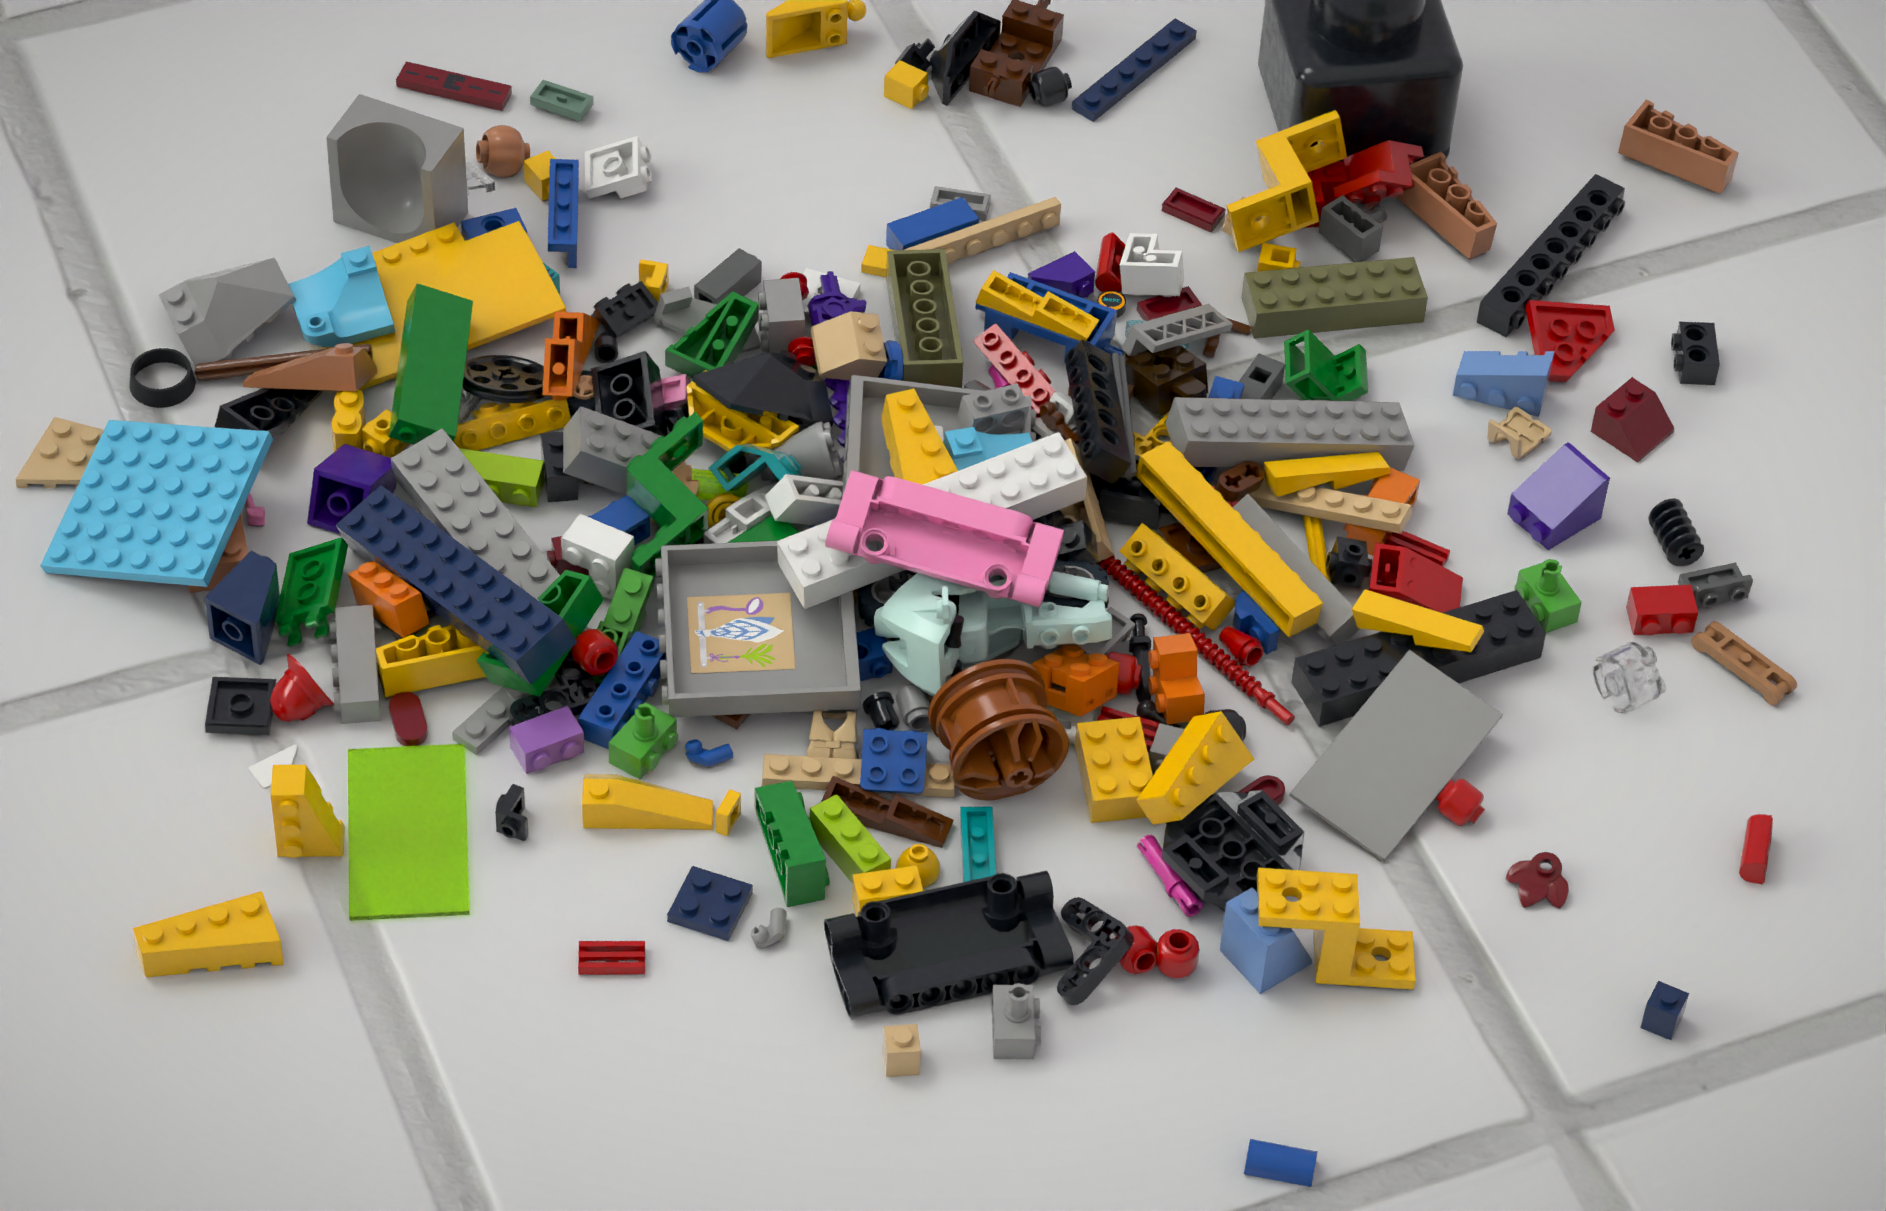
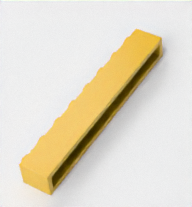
(1229, 539)

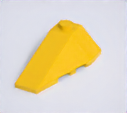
(628, 803)

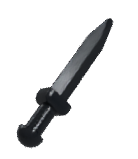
(1140, 646)

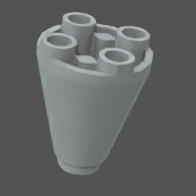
(813, 452)

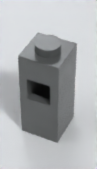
(736, 273)
(1262, 378)

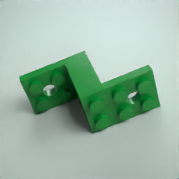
(664, 496)

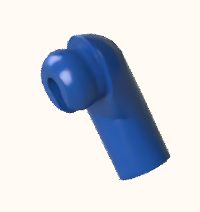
(706, 757)

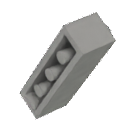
(356, 664)

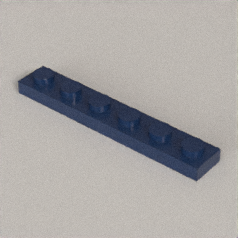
(1134, 70)

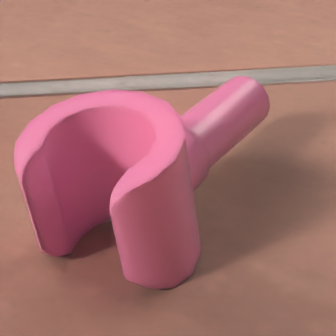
(256, 515)

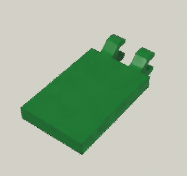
(310, 589)

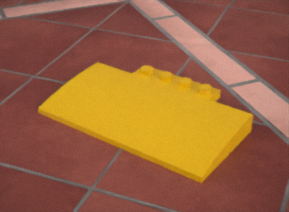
(492, 270)

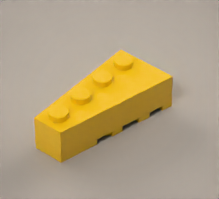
(913, 440)
(428, 661)
(1194, 768)
(209, 938)

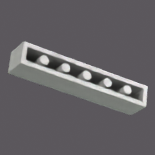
(1336, 614)

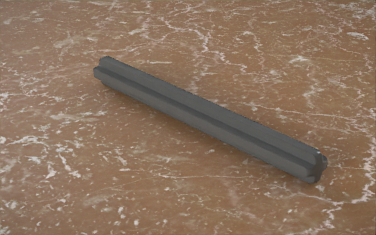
(1120, 372)

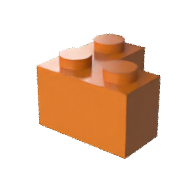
(1175, 678)

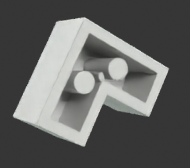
(1150, 270)
(599, 550)

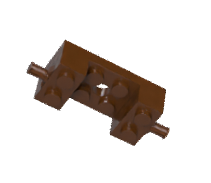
(1027, 35)

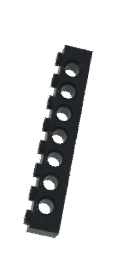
(1551, 255)

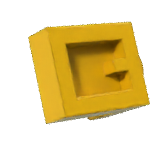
(654, 277)

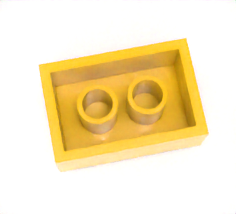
(1112, 767)

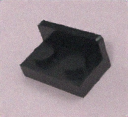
(626, 310)

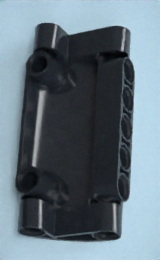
(947, 944)

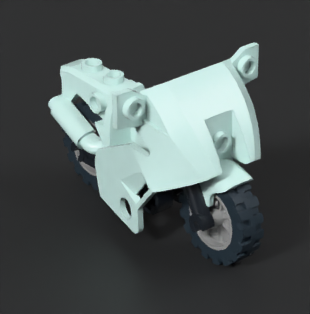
(970, 627)

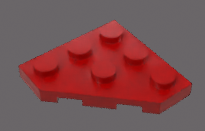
(1569, 330)

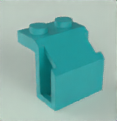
(777, 461)

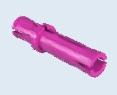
(1174, 884)

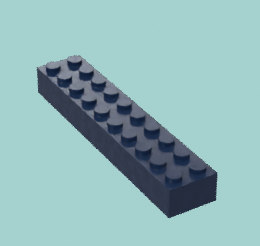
(458, 584)

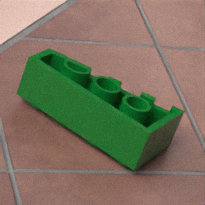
(791, 843)

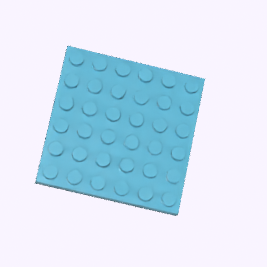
(157, 503)

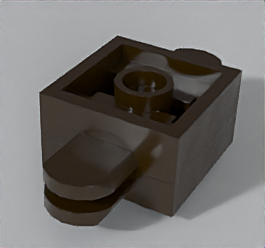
(1166, 375)

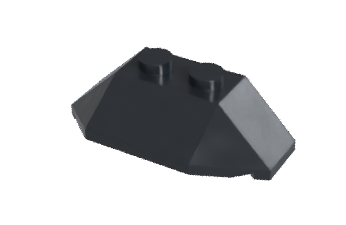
(959, 50)

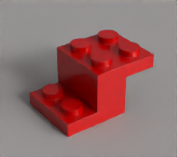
(1378, 173)

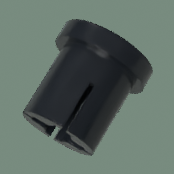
(881, 710)

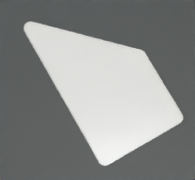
(263, 770)

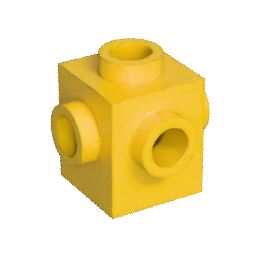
(376, 437)

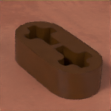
(1235, 476)

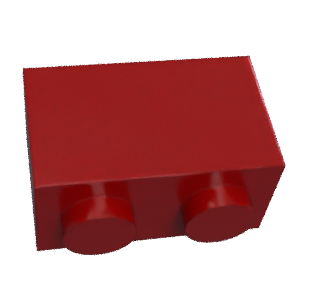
(1662, 609)

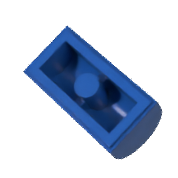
(1280, 1162)

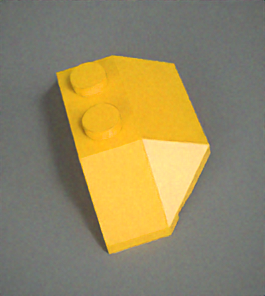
(733, 427)

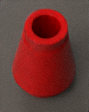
(1241, 646)

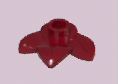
(1539, 883)

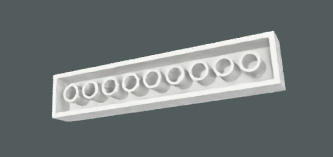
(1026, 480)

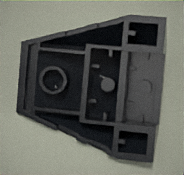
(770, 384)

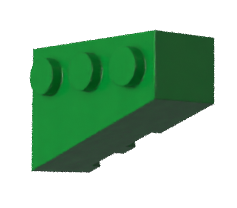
(716, 338)

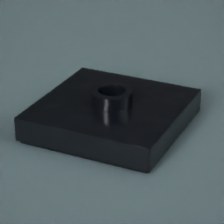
(240, 706)

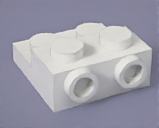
(617, 168)

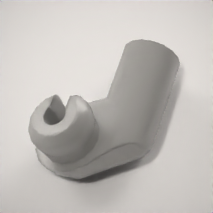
(774, 932)

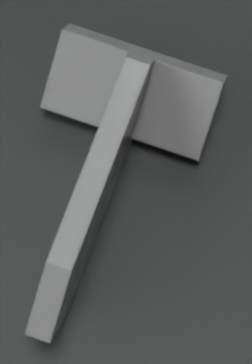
(681, 312)

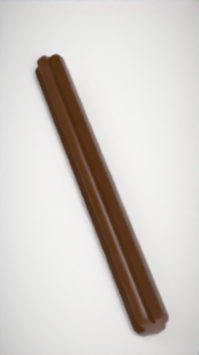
(249, 365)

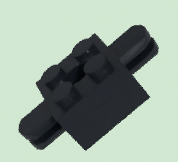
(1120, 505)

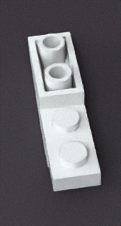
(740, 517)

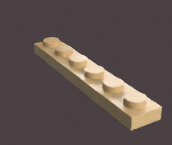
(996, 231)
(1337, 507)
(816, 773)

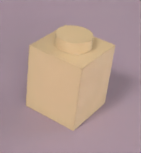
(901, 1050)

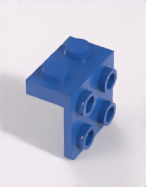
(893, 761)

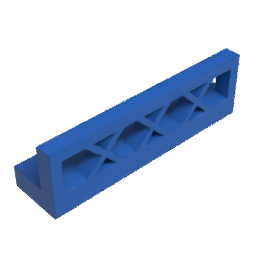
(563, 208)

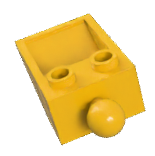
(809, 25)

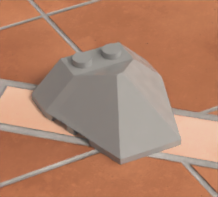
(226, 308)

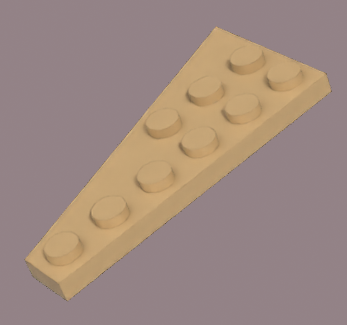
(60, 455)

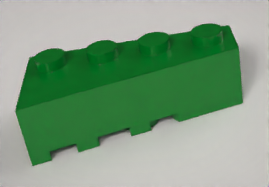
(573, 599)

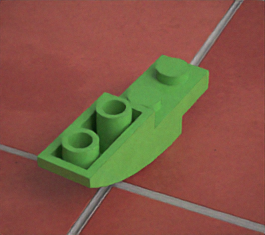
(626, 610)

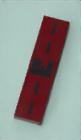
(454, 86)

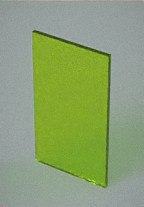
(407, 832)

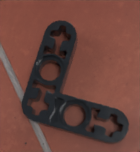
(565, 694)
(1101, 947)

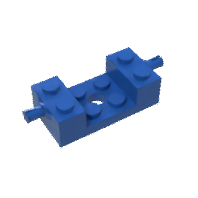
(1099, 337)

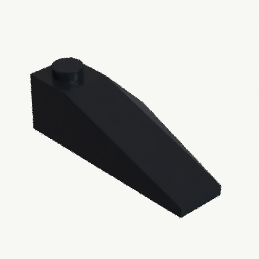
(266, 410)

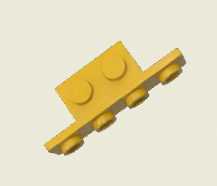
(509, 422)

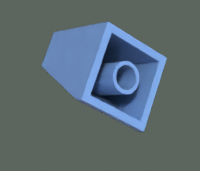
(1259, 952)

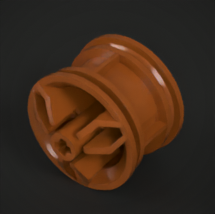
(998, 729)

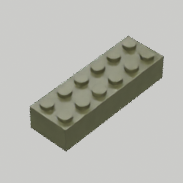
(1334, 297)
(924, 316)

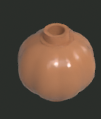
(502, 151)

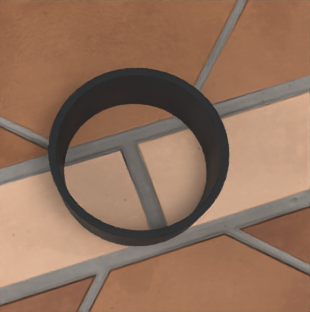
(161, 397)

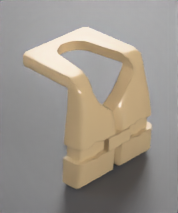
(1521, 432)
(829, 743)

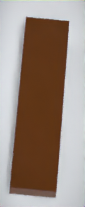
(895, 817)

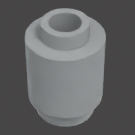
(913, 707)

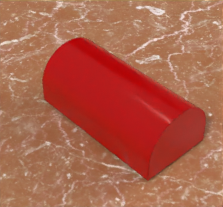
(1108, 268)
(1756, 848)

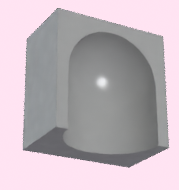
(396, 171)

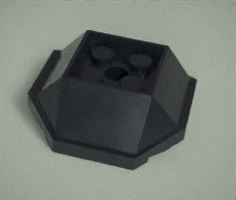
(1227, 842)

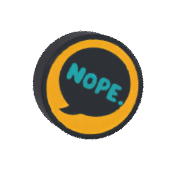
(1113, 300)

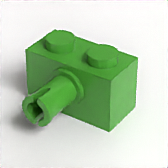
(1548, 595)
(643, 741)

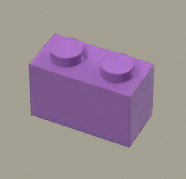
(546, 739)

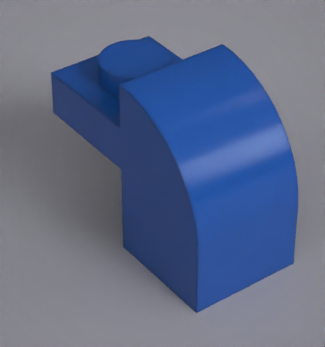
(1255, 622)

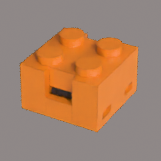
(1078, 680)

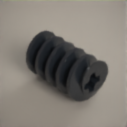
(1675, 532)

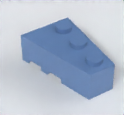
(1504, 379)

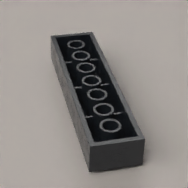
(1344, 676)

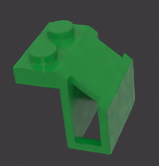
(1321, 374)

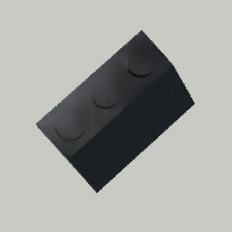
(631, 392)

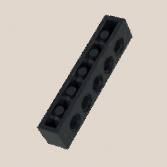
(1097, 411)

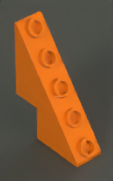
(567, 353)

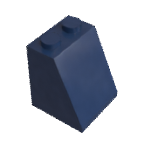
(245, 607)

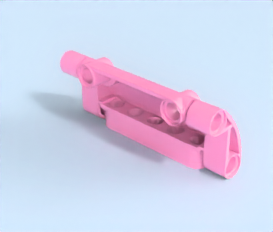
(946, 536)

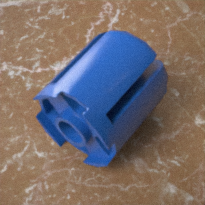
(709, 33)

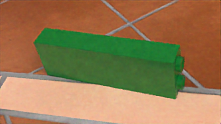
(430, 365)

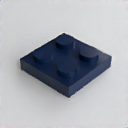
(710, 903)

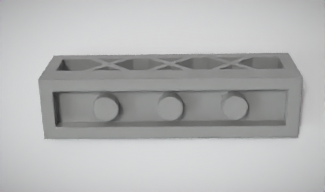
(1175, 330)

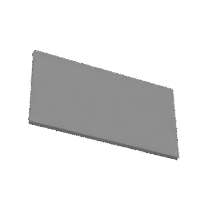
(1396, 755)

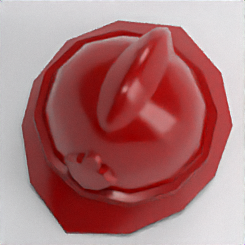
(297, 694)

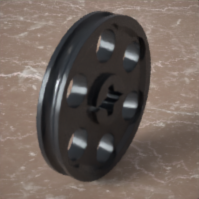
(504, 379)

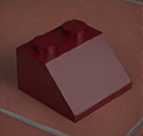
(1632, 420)

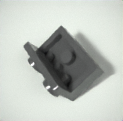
(1717, 585)

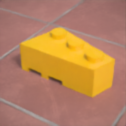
(302, 816)

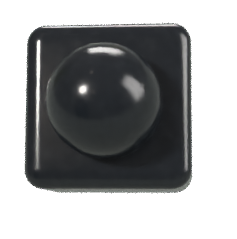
(1375, 62)

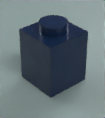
(1664, 1010)

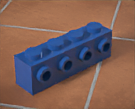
(623, 690)

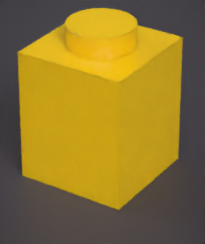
(906, 84)
(538, 174)

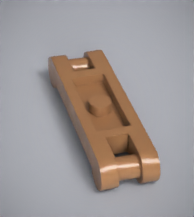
(1745, 662)

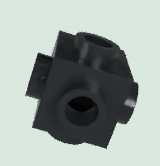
(1348, 562)

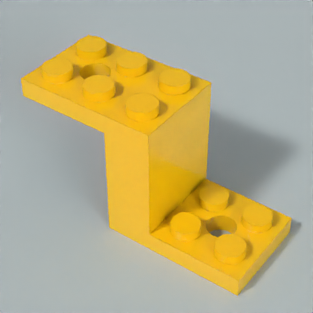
(1290, 195)
(1331, 909)

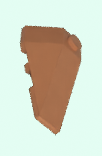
(331, 369)

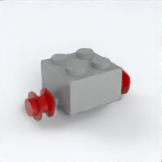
(784, 317)

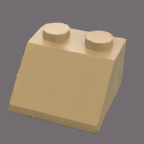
(849, 346)

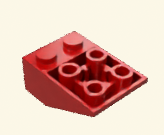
(1414, 579)

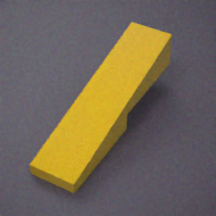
(1047, 312)
(1338, 470)
(1427, 626)

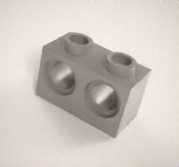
(994, 410)

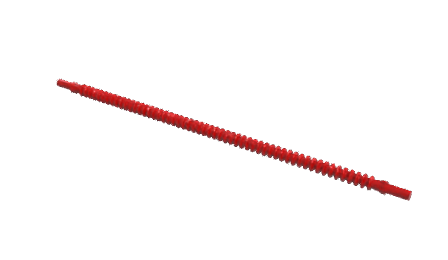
(1204, 645)

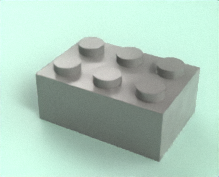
(601, 448)

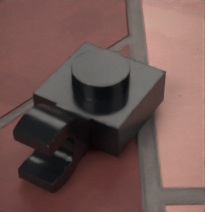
(916, 54)

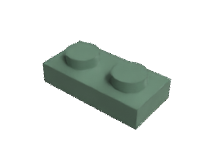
(561, 100)

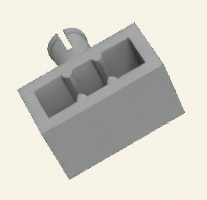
(1014, 1021)

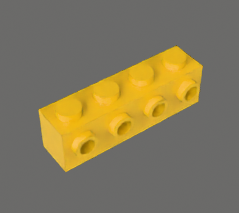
(1177, 577)

